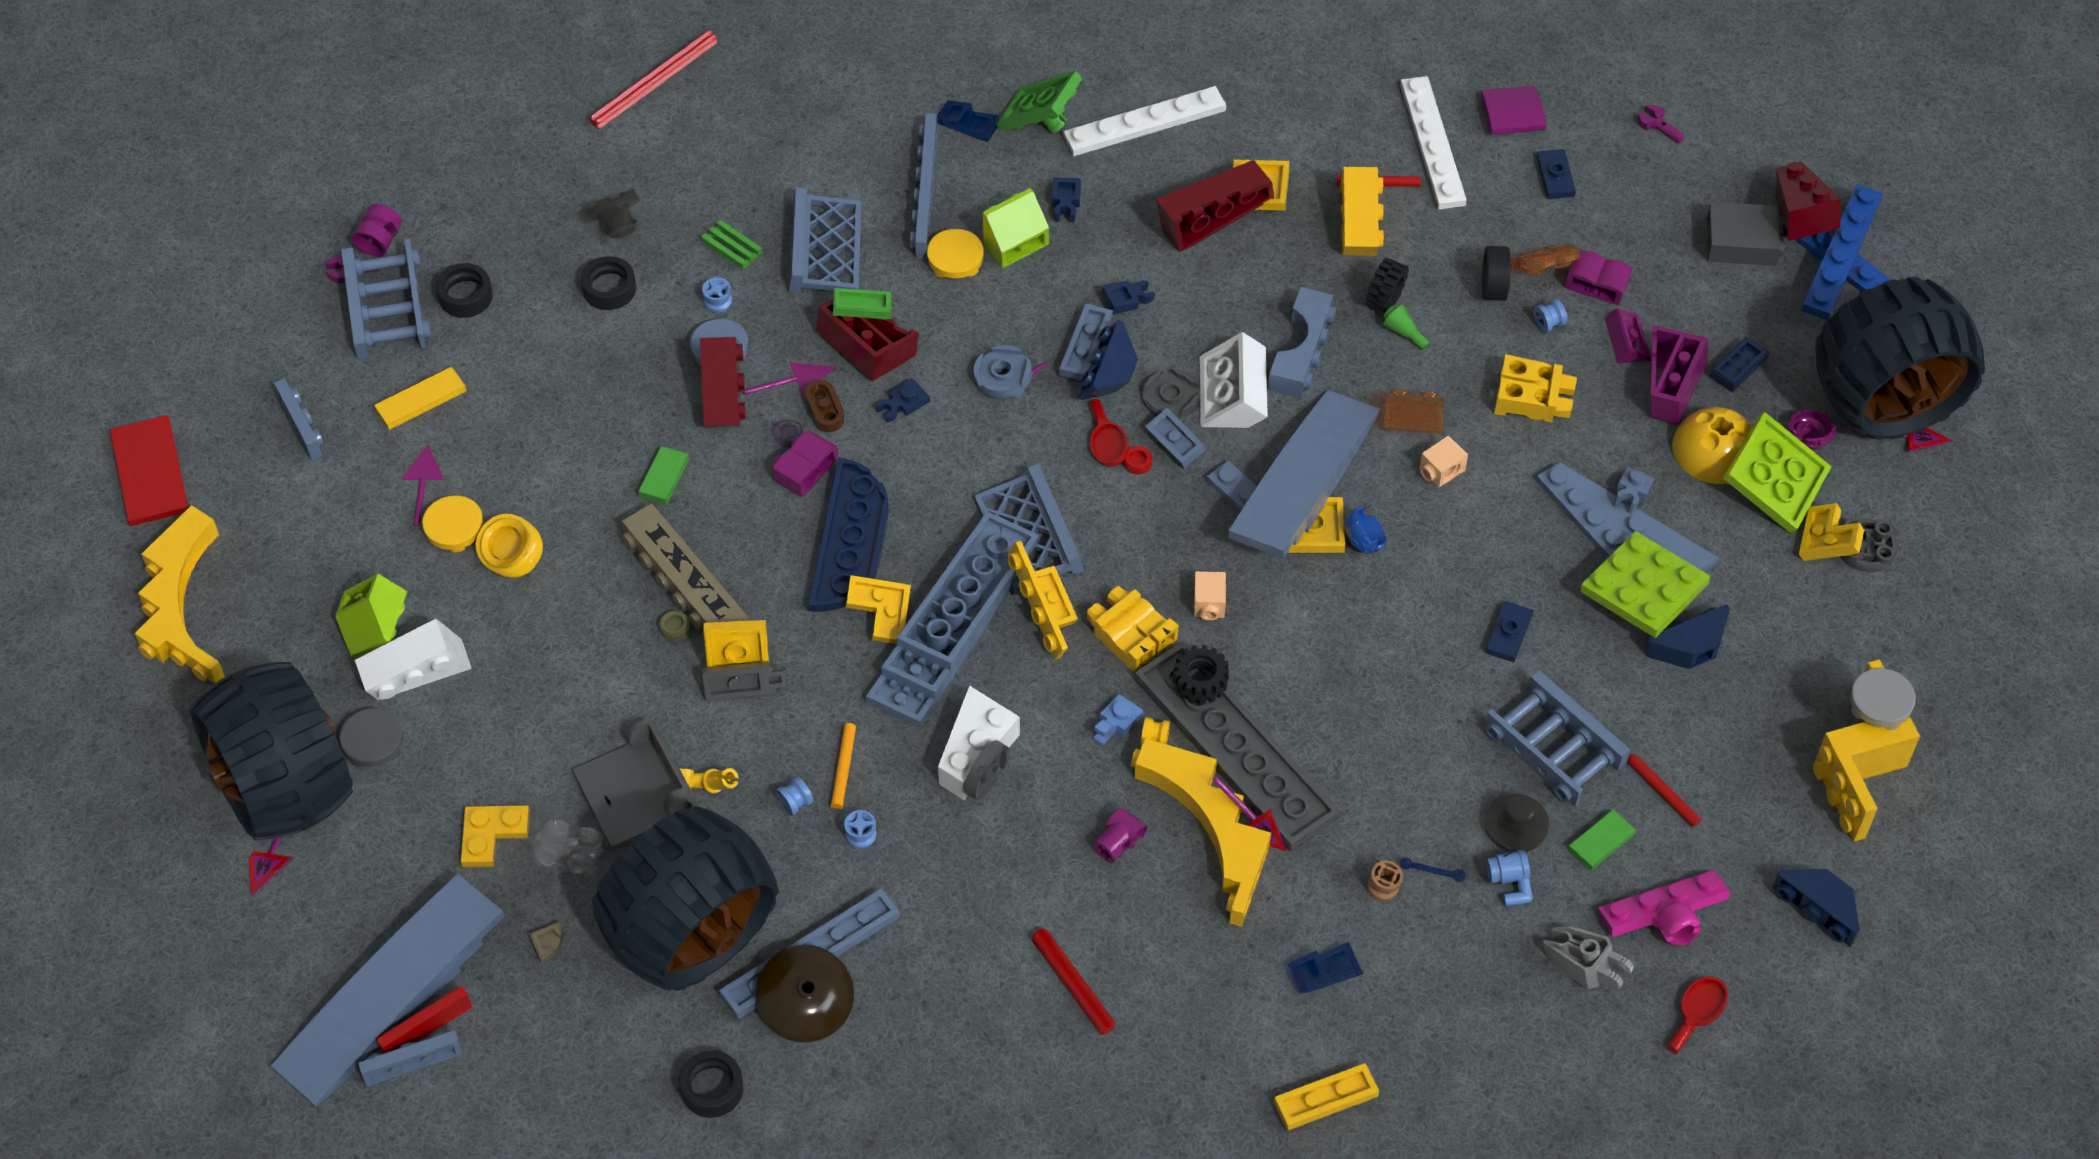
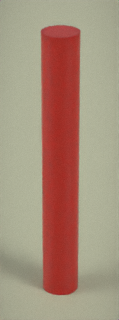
(1394, 181)
(1664, 790)

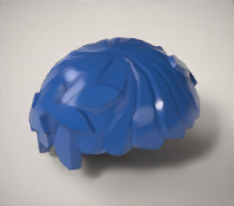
(1364, 531)

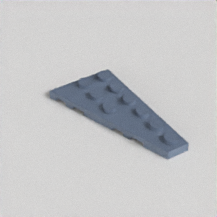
(1611, 525)

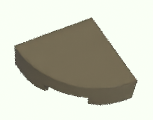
(547, 941)

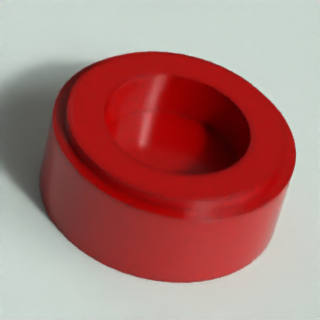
(1138, 460)

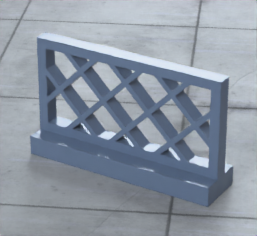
(800, 244)
(1049, 514)

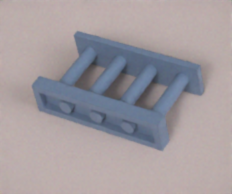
(359, 290)
(1564, 712)

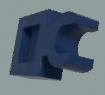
(1066, 196)
(1122, 297)
(903, 398)

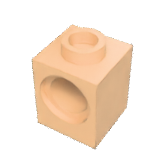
(1443, 462)
(1209, 595)

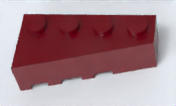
(1213, 204)

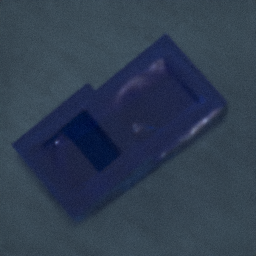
(962, 118)
(1323, 970)

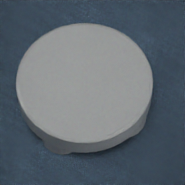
(1882, 698)

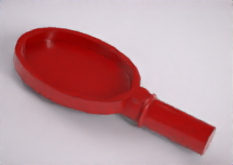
(1107, 439)
(1700, 1006)

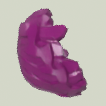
(1812, 428)

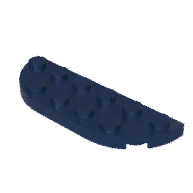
(850, 535)

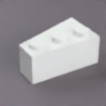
(976, 726)

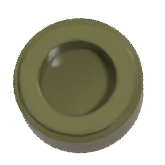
(674, 625)

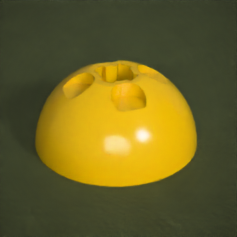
(1709, 442)

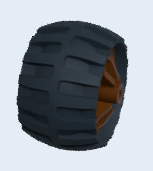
(1899, 358)
(271, 750)
(684, 898)

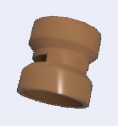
(1383, 888)

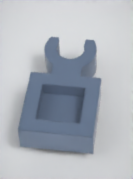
(1633, 488)

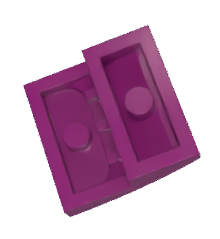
(1513, 109)

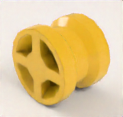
(1155, 730)

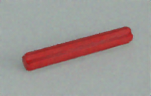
(1073, 981)

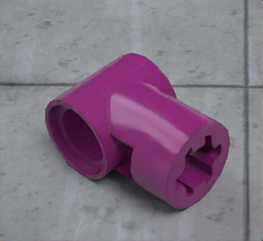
(1119, 834)

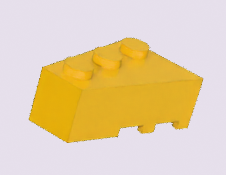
(1361, 211)

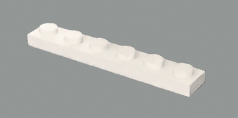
(1144, 121)
(1433, 143)

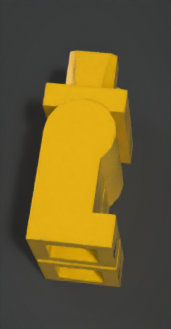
(1533, 389)
(1132, 628)

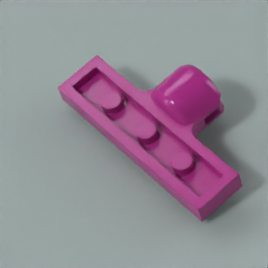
(1667, 908)

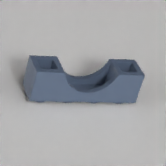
(1292, 368)

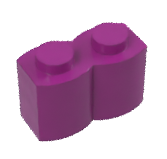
(1599, 277)
(804, 462)

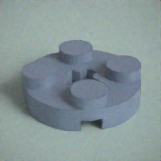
(1004, 385)

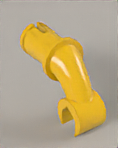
(711, 780)

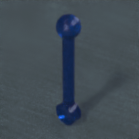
(1458, 875)

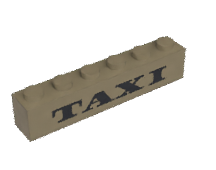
(679, 569)

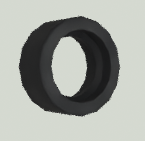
(1496, 273)
(613, 299)
(464, 307)
(713, 1107)

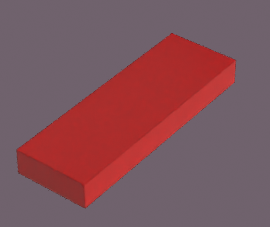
(426, 1020)

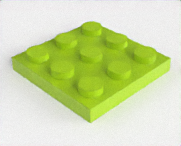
(1777, 472)
(1645, 584)

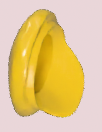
(513, 542)

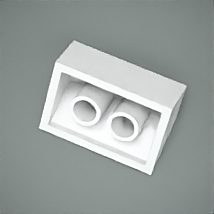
(1233, 384)

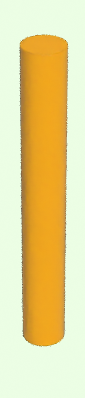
(843, 766)

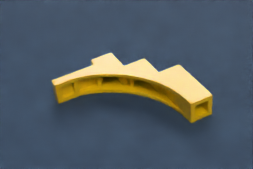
(170, 564)

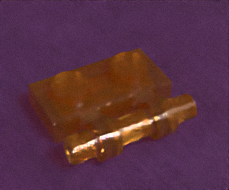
(1552, 255)

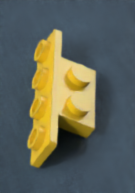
(1046, 597)

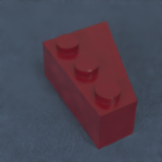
(1805, 202)
(868, 343)
(722, 382)

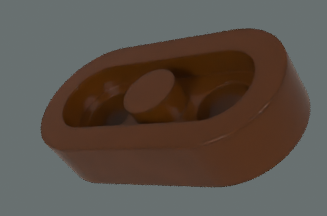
(825, 407)

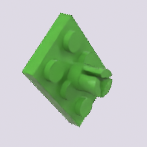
(1041, 102)

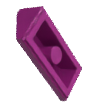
(1627, 336)

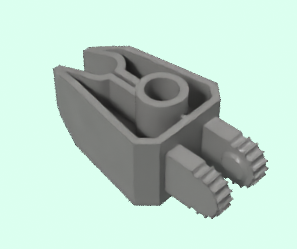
(1586, 957)

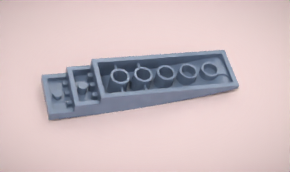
(1304, 475)
(949, 621)
(388, 989)

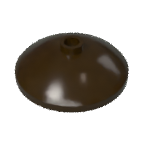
(802, 1015)

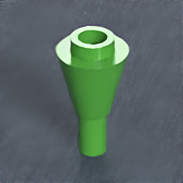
(1399, 321)

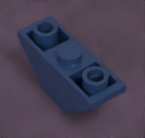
(1110, 363)
(1690, 640)
(1822, 900)

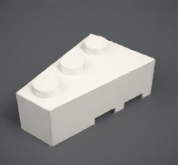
(413, 660)

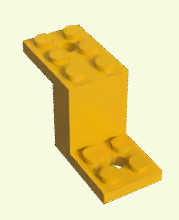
(1857, 754)

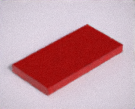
(149, 470)

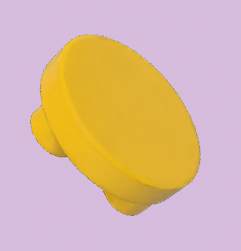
(955, 254)
(452, 523)

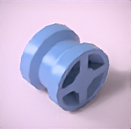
(720, 288)
(1550, 315)
(794, 795)
(859, 821)

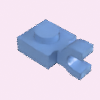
(1117, 717)

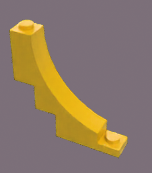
(1189, 780)

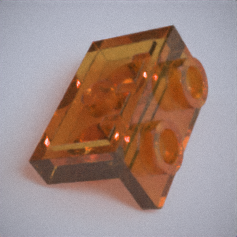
(1413, 412)

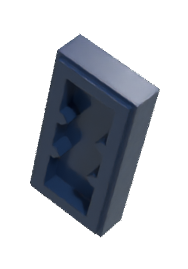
(1556, 174)
(1739, 364)
(1509, 631)

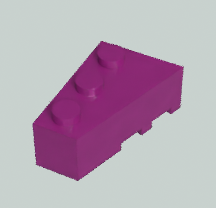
(1675, 371)

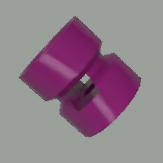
(376, 230)

